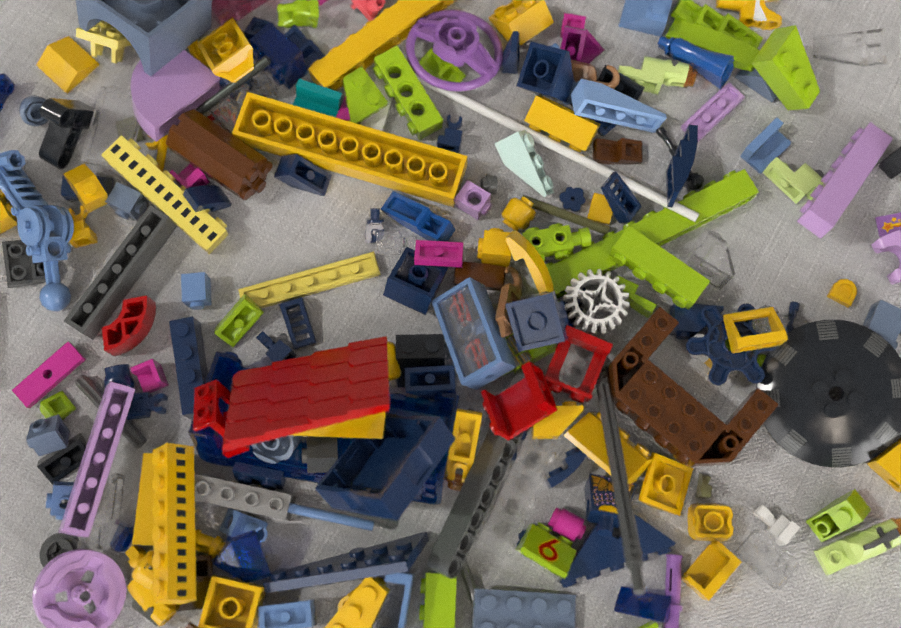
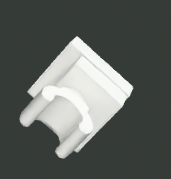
(779, 527)

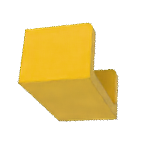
(710, 570)

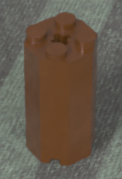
(219, 154)

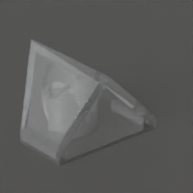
(228, 109)

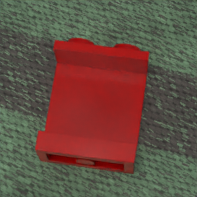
(520, 404)

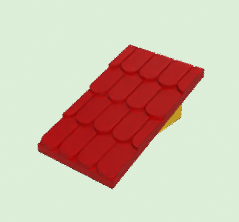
(312, 395)

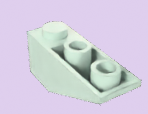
(521, 158)

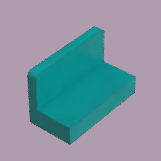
(317, 98)

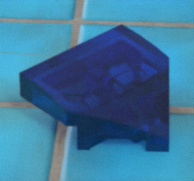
(243, 557)

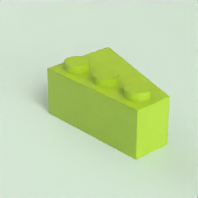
(787, 69)

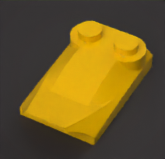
(228, 51)

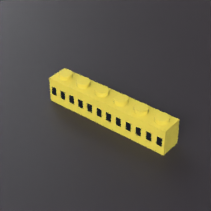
(164, 193)

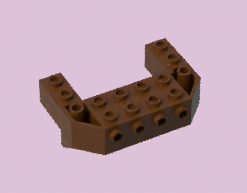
(670, 412)

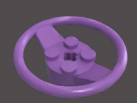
(456, 43)

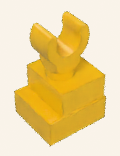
(82, 234)

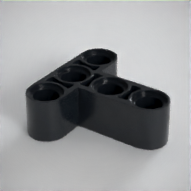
(65, 127)

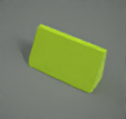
(238, 320)

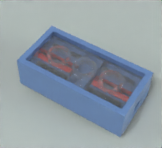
(473, 334)

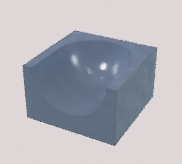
(153, 27)

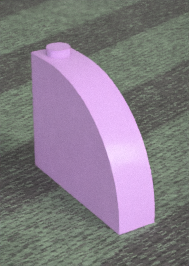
(170, 92)

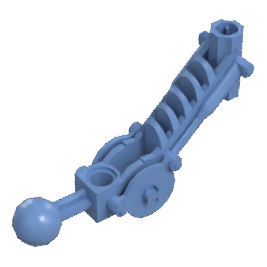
(38, 227)

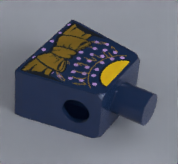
(601, 503)

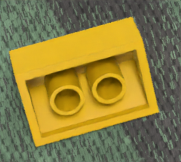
(590, 439)

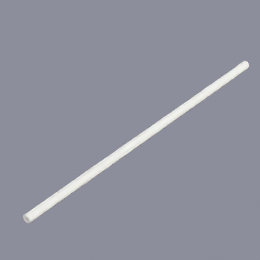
(563, 150)

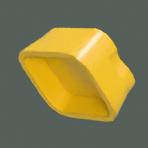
(710, 522)

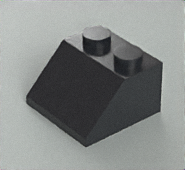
(419, 351)

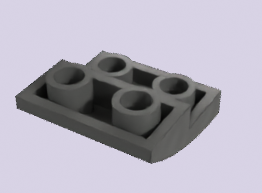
(20, 267)

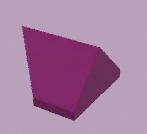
(580, 44)

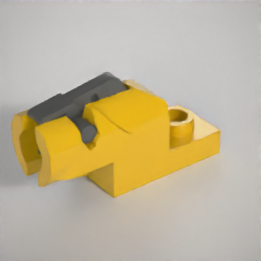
(144, 600)

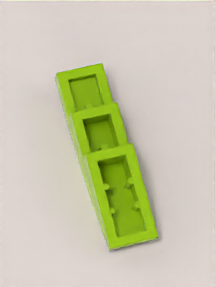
(708, 17)
(714, 41)

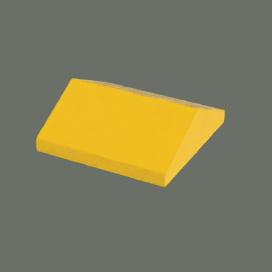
(66, 63)
(665, 484)

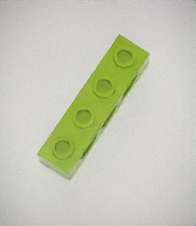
(394, 62)

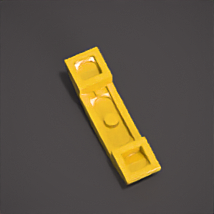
(522, 248)

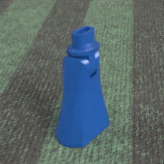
(711, 65)

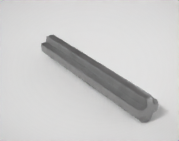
(95, 395)

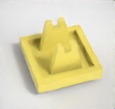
(105, 35)

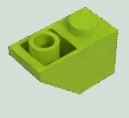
(839, 515)

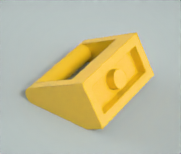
(740, 344)

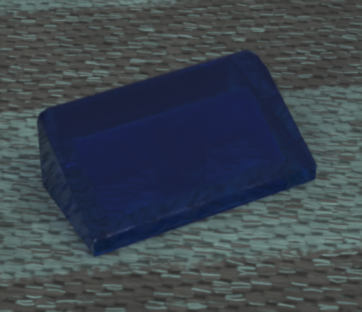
(647, 605)

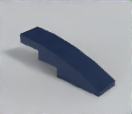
(681, 164)

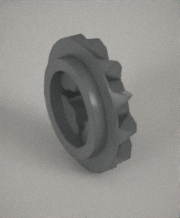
(52, 544)

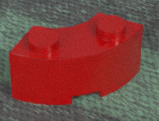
(130, 326)

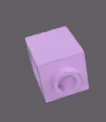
(471, 191)

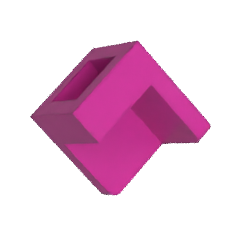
(190, 177)
(150, 375)

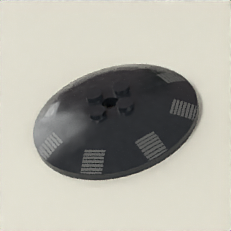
(800, 381)

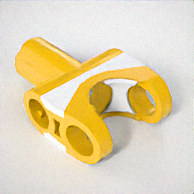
(753, 13)

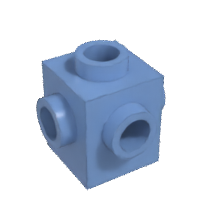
(61, 491)

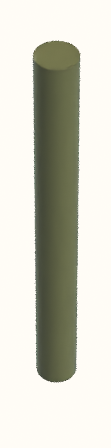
(569, 216)

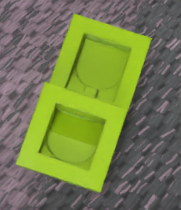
(441, 69)
(636, 302)

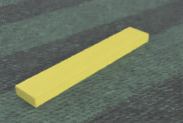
(313, 280)

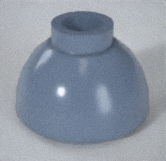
(30, 110)

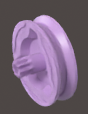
(65, 574)

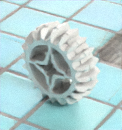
(587, 298)

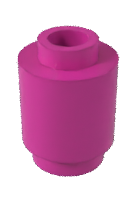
(567, 524)

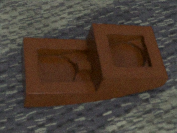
(618, 152)
(490, 275)

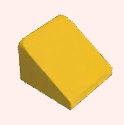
(599, 209)

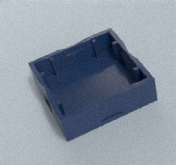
(388, 472)

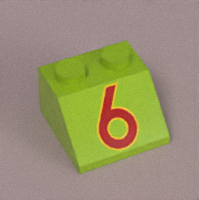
(546, 550)

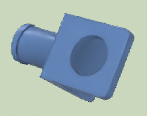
(243, 523)

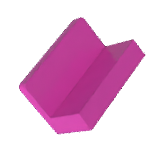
(438, 253)

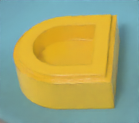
(843, 292)

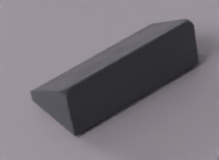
(625, 84)
(62, 462)

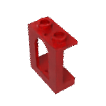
(584, 340)
(208, 412)

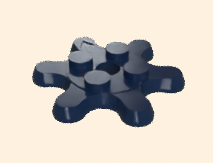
(714, 348)

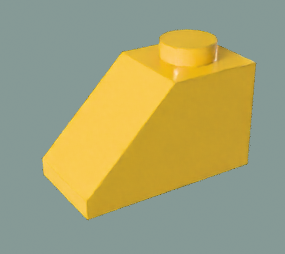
(86, 187)

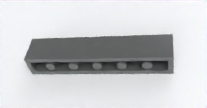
(120, 273)

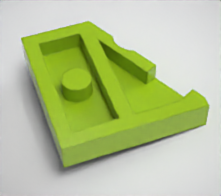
(362, 96)

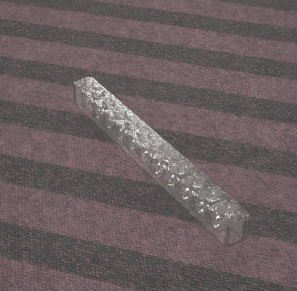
(488, 539)

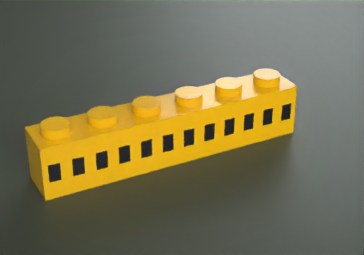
(174, 525)

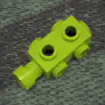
(559, 249)

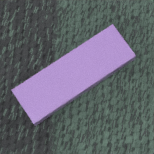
(715, 110)

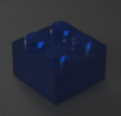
(286, 58)

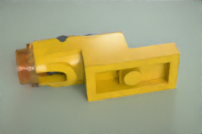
(463, 448)

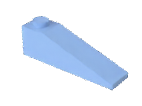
(608, 105)

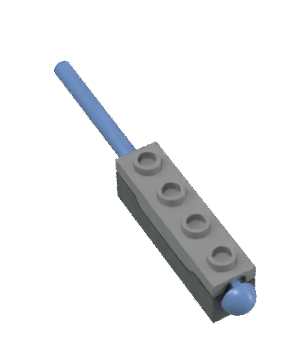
(266, 502)

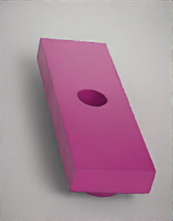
(38, 383)

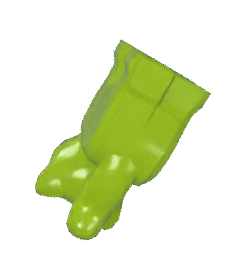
(298, 13)

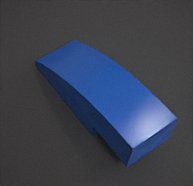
(417, 218)

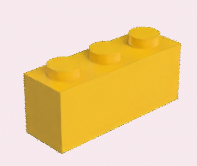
(561, 123)

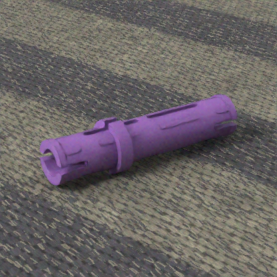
(673, 588)

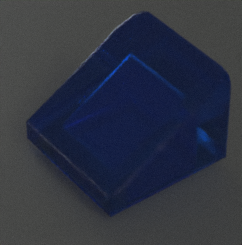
(122, 537)

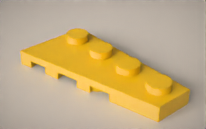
(362, 606)

